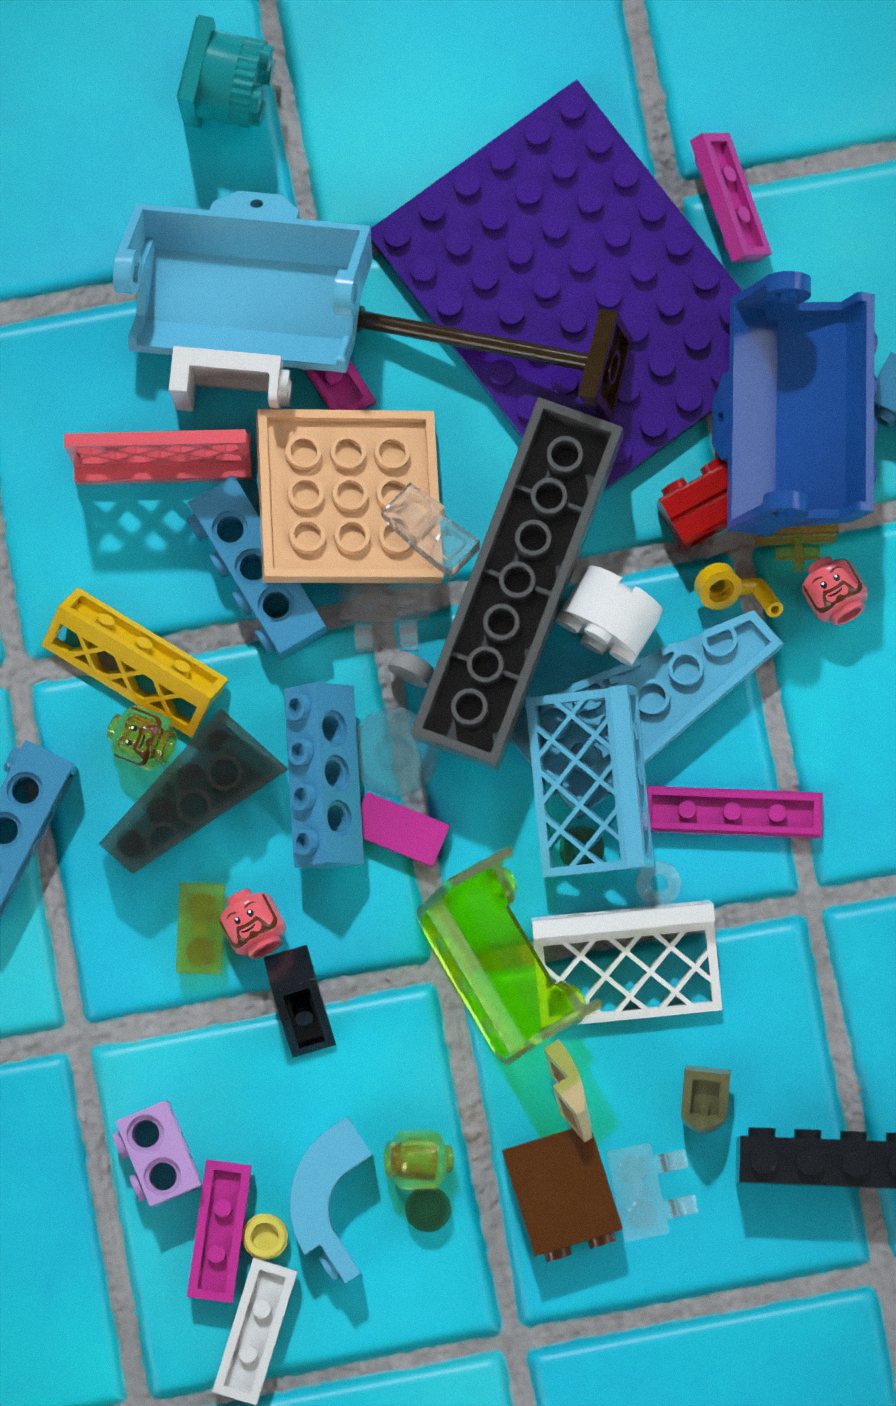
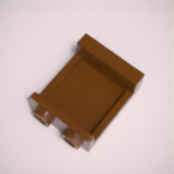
(562, 1193)

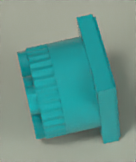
(224, 77)

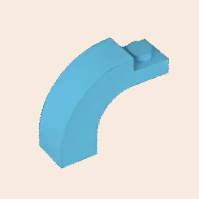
(316, 1177)

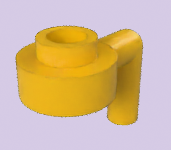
(730, 587)

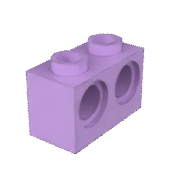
(169, 1149)

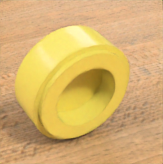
(265, 1236)

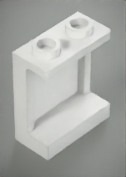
(230, 371)

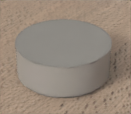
(411, 669)

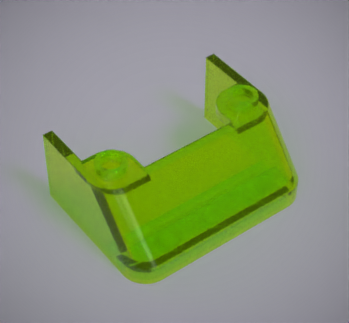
(496, 963)

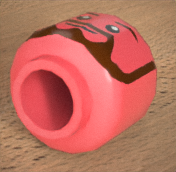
(834, 590)
(252, 924)

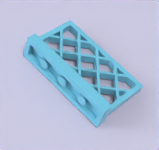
(628, 781)

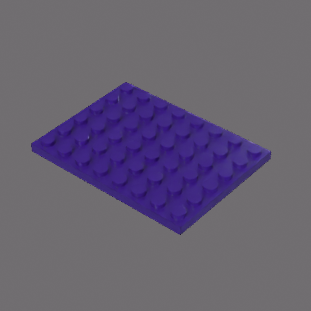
(545, 237)

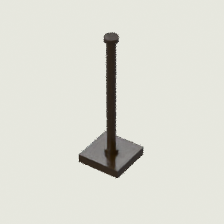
(602, 365)

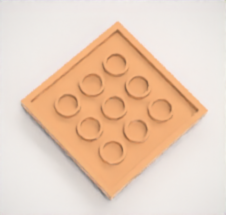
(325, 491)

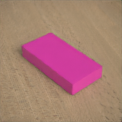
(402, 829)

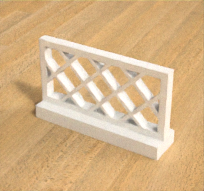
(635, 923)

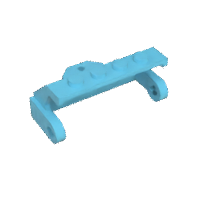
(244, 280)

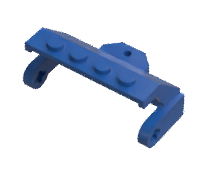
(797, 407)

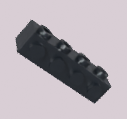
(816, 1161)

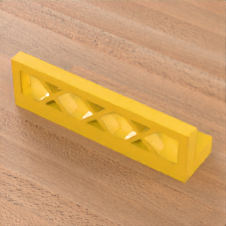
(136, 653)

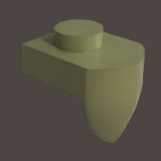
(705, 1098)

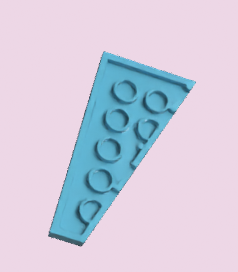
(672, 691)

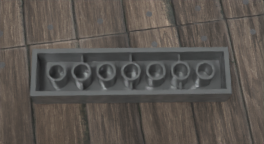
(517, 583)

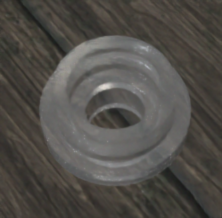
(655, 898)

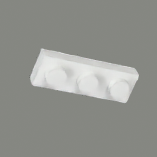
(255, 1331)

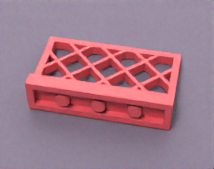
(160, 456)

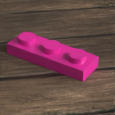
(730, 197)
(219, 1231)

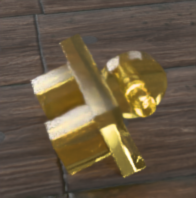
(796, 538)

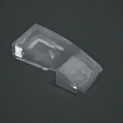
(428, 531)

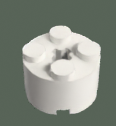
(610, 615)

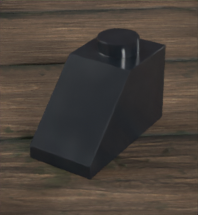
(299, 1001)

